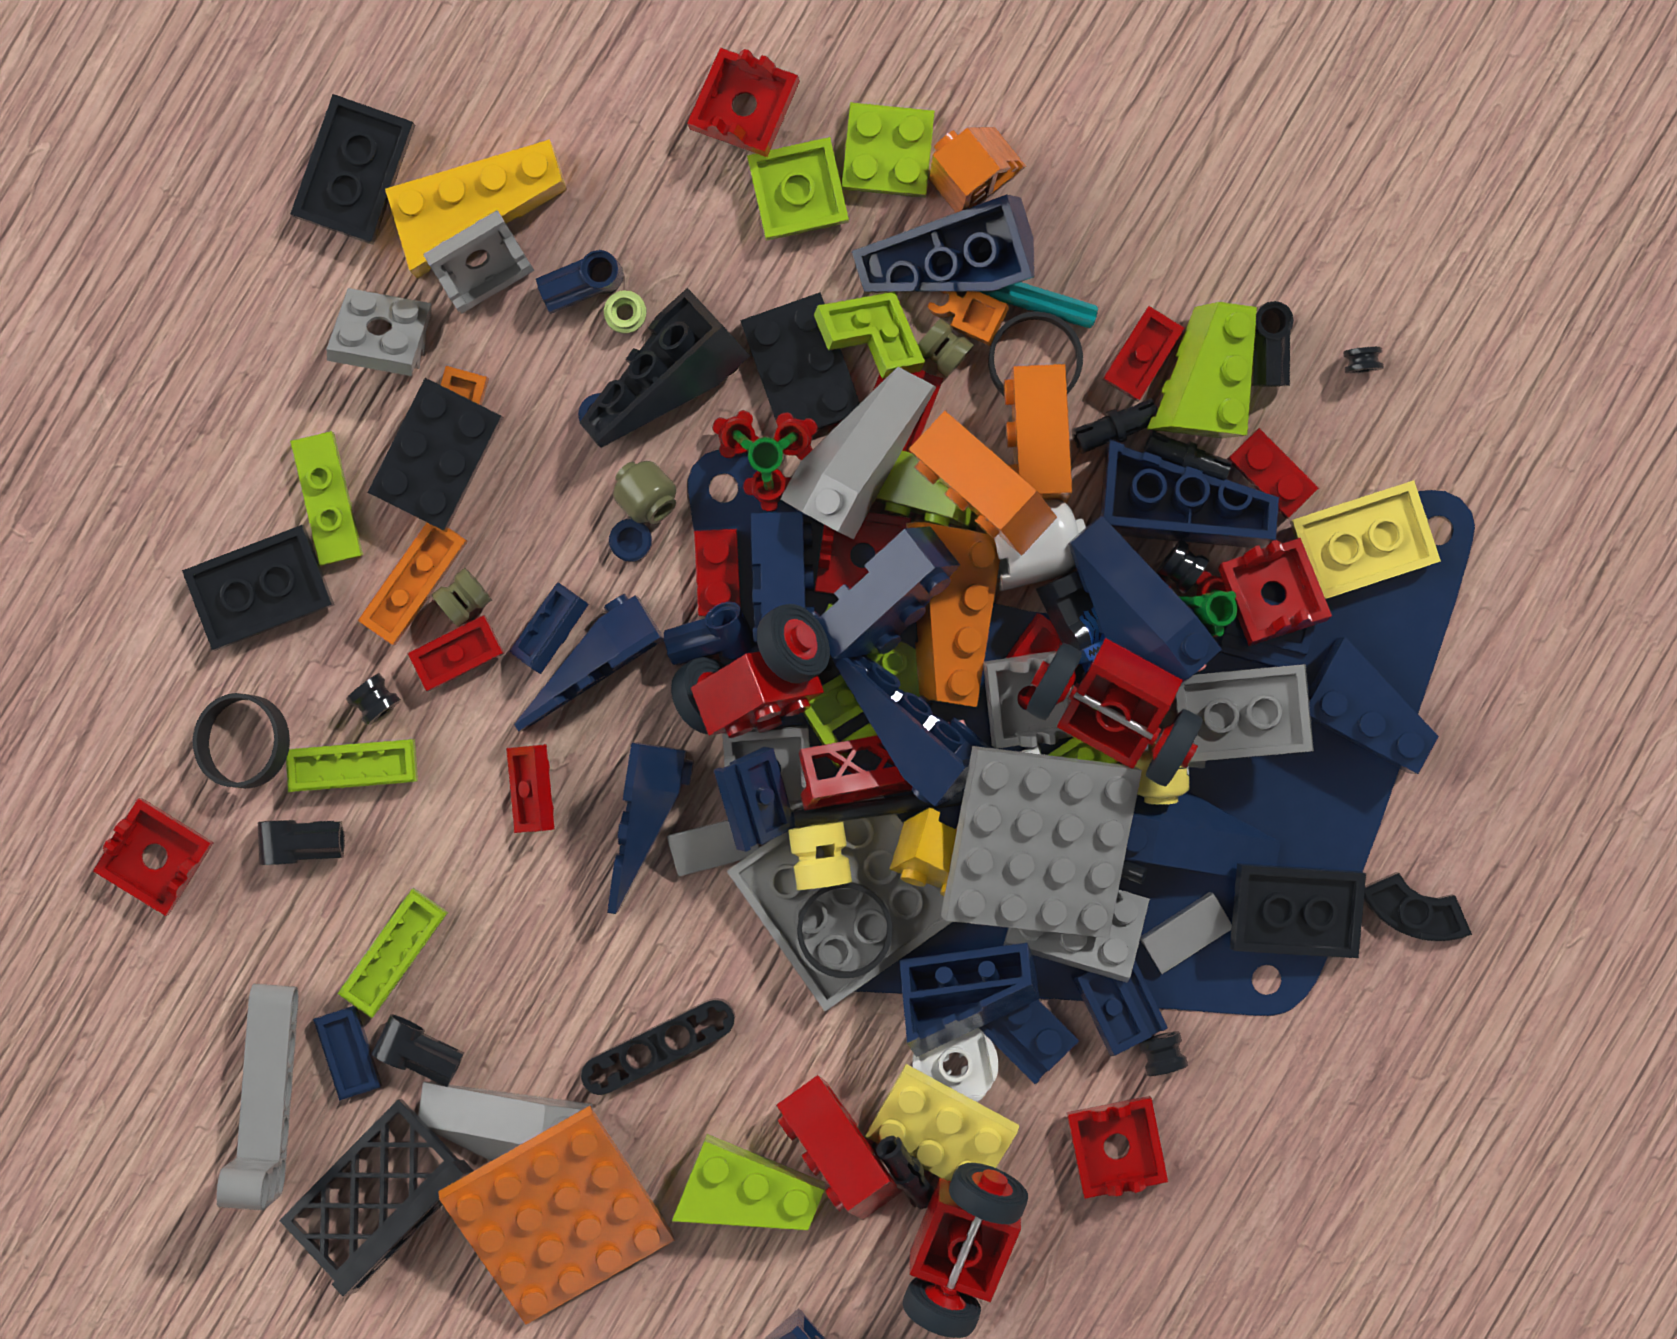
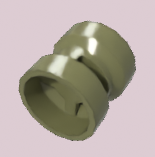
(951, 354)
(469, 591)

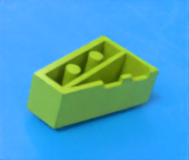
(746, 1190)

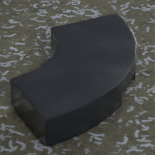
(1414, 913)

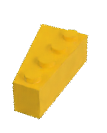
(454, 199)

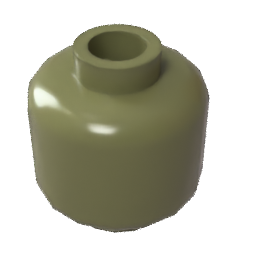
(644, 492)

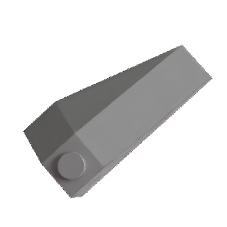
(854, 460)
(489, 1119)

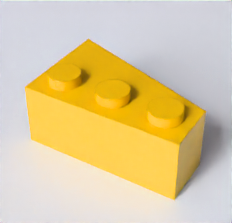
(924, 850)

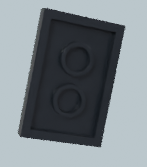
(351, 168)
(797, 365)
(435, 454)
(258, 587)
(1297, 910)

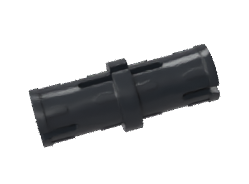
(1114, 426)
(1186, 455)
(905, 1171)

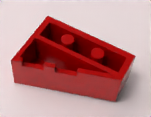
(836, 1149)

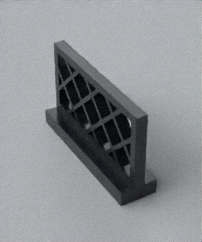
(395, 1229)

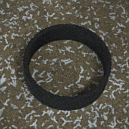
(1044, 317)
(202, 735)
(845, 974)

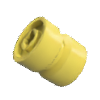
(822, 871)

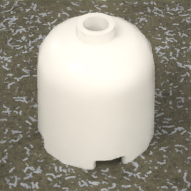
(1048, 555)

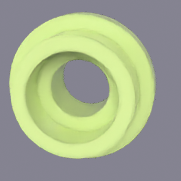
(618, 300)

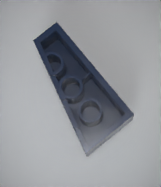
(1176, 503)

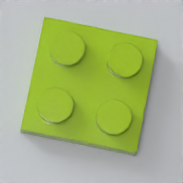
(888, 150)
(798, 189)

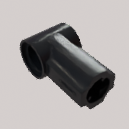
(1272, 350)
(291, 841)
(407, 1046)

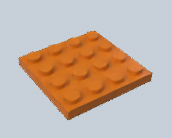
(556, 1215)

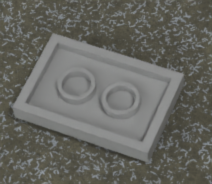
(1249, 712)
(1100, 955)

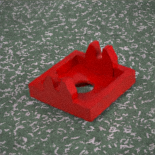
(736, 75)
(835, 562)
(1291, 569)
(124, 861)
(1133, 1172)

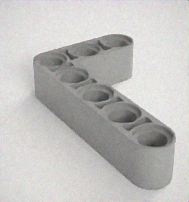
(260, 1166)

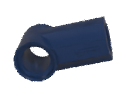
(575, 282)
(721, 631)

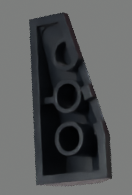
(676, 364)

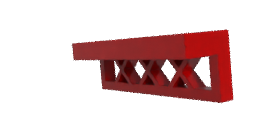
(852, 787)

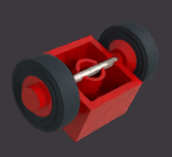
(759, 684)
(1118, 707)
(963, 1248)

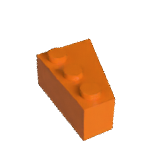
(972, 166)
(1040, 428)
(982, 482)

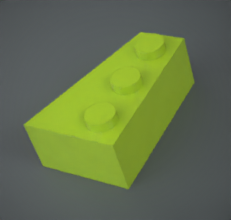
(1212, 375)
(910, 492)

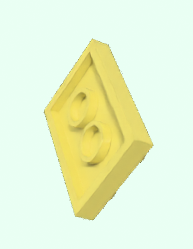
(1367, 539)
(941, 1125)

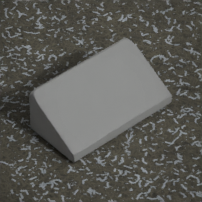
(705, 848)
(1186, 932)

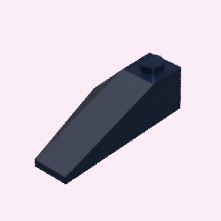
(961, 252)
(651, 792)

